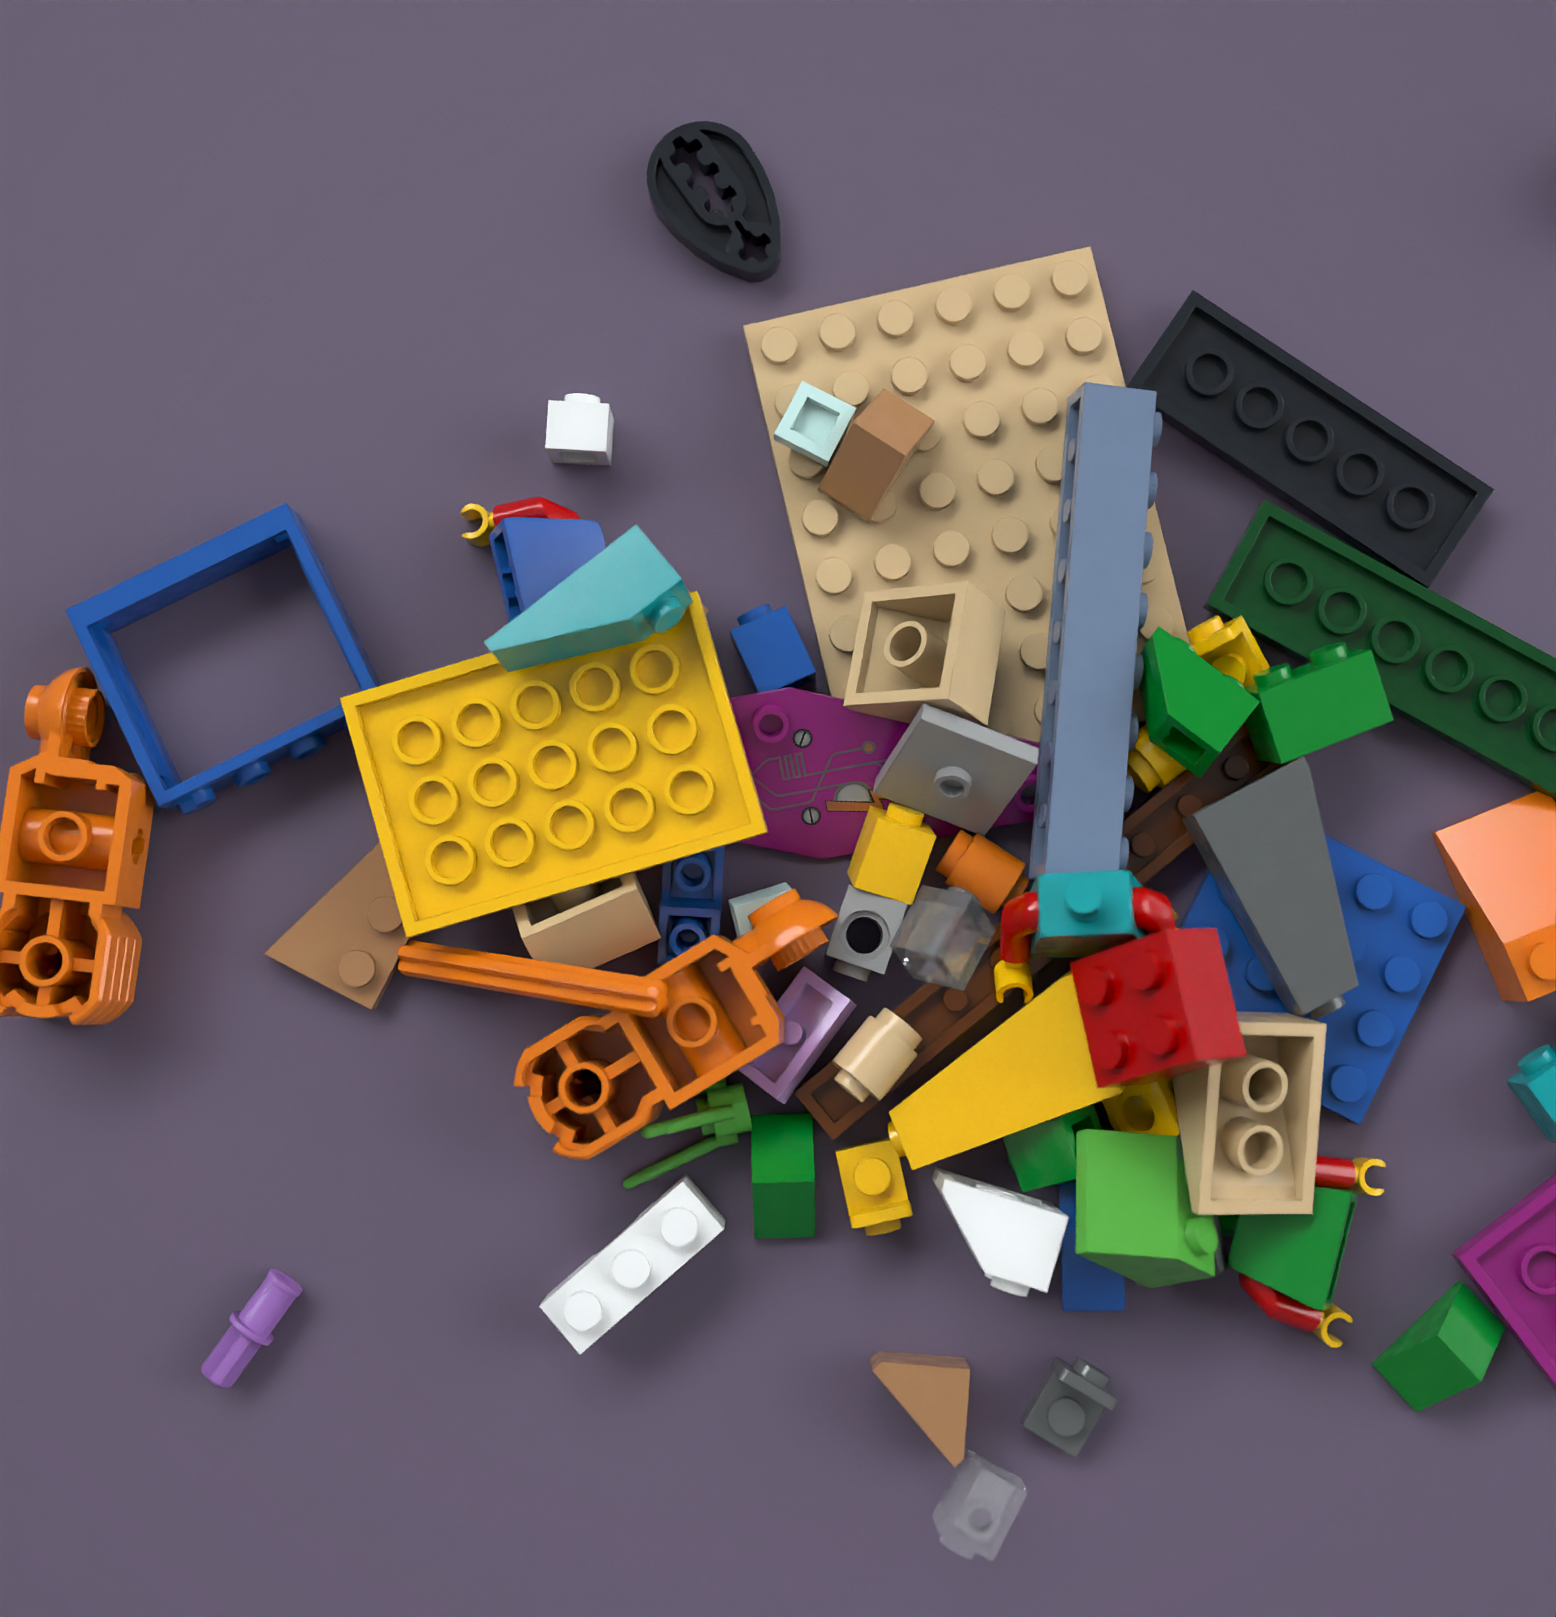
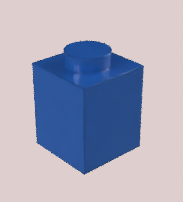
(772, 649)

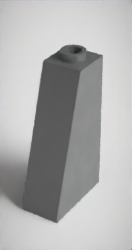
(1280, 884)

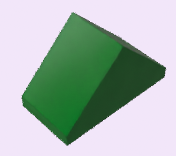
(783, 1175)
(1442, 1350)

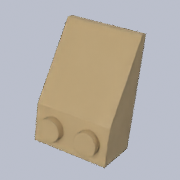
(1255, 1120)

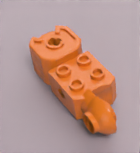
(70, 864)
(712, 1026)

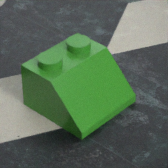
(1138, 1209)

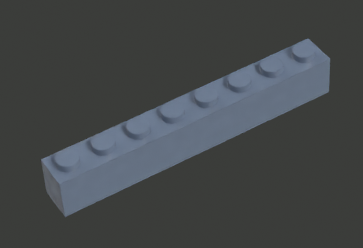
(1095, 631)

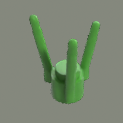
(721, 1113)

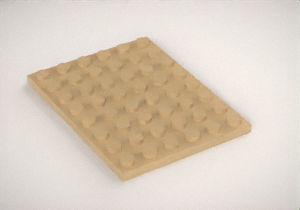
(982, 492)

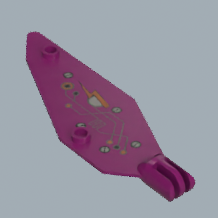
(820, 767)

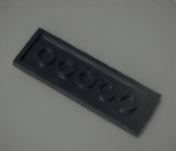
(1310, 441)

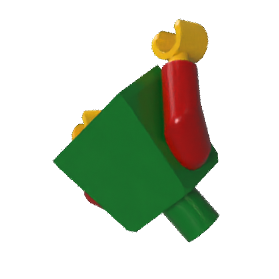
(1295, 1259)

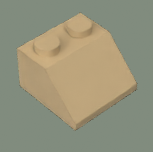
(925, 648)
(588, 923)

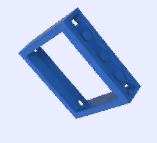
(175, 580)

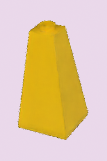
(1005, 1083)

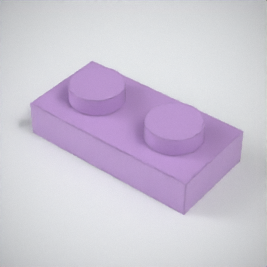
(812, 1019)

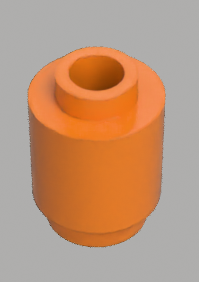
(983, 870)

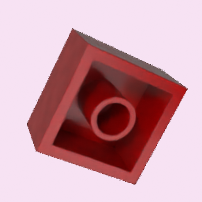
(1157, 1007)

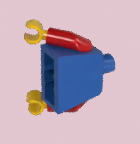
(533, 546)

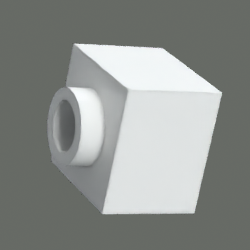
(579, 430)

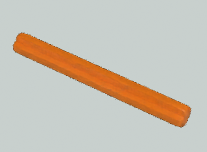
(534, 978)

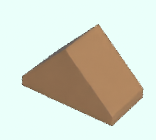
(874, 454)
(933, 1394)

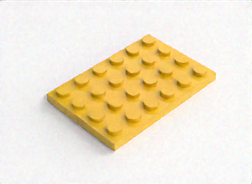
(551, 772)

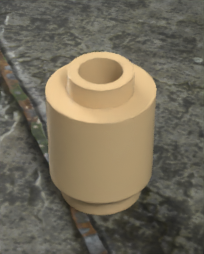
(876, 1056)

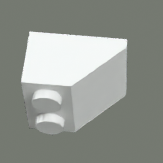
(1005, 1230)

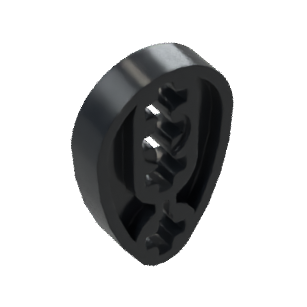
(738, 176)

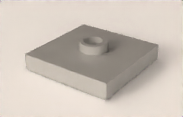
(955, 770)

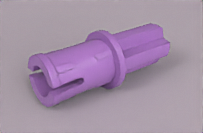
(250, 1329)

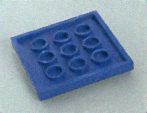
(1396, 944)

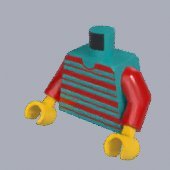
(1074, 918)

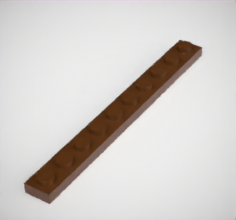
(944, 1013)

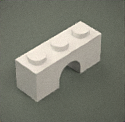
(633, 1264)

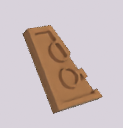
(349, 934)

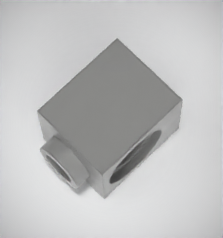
(884, 913)

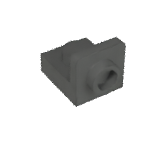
(1069, 1404)

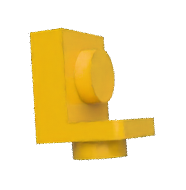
(1228, 648)
(873, 1186)

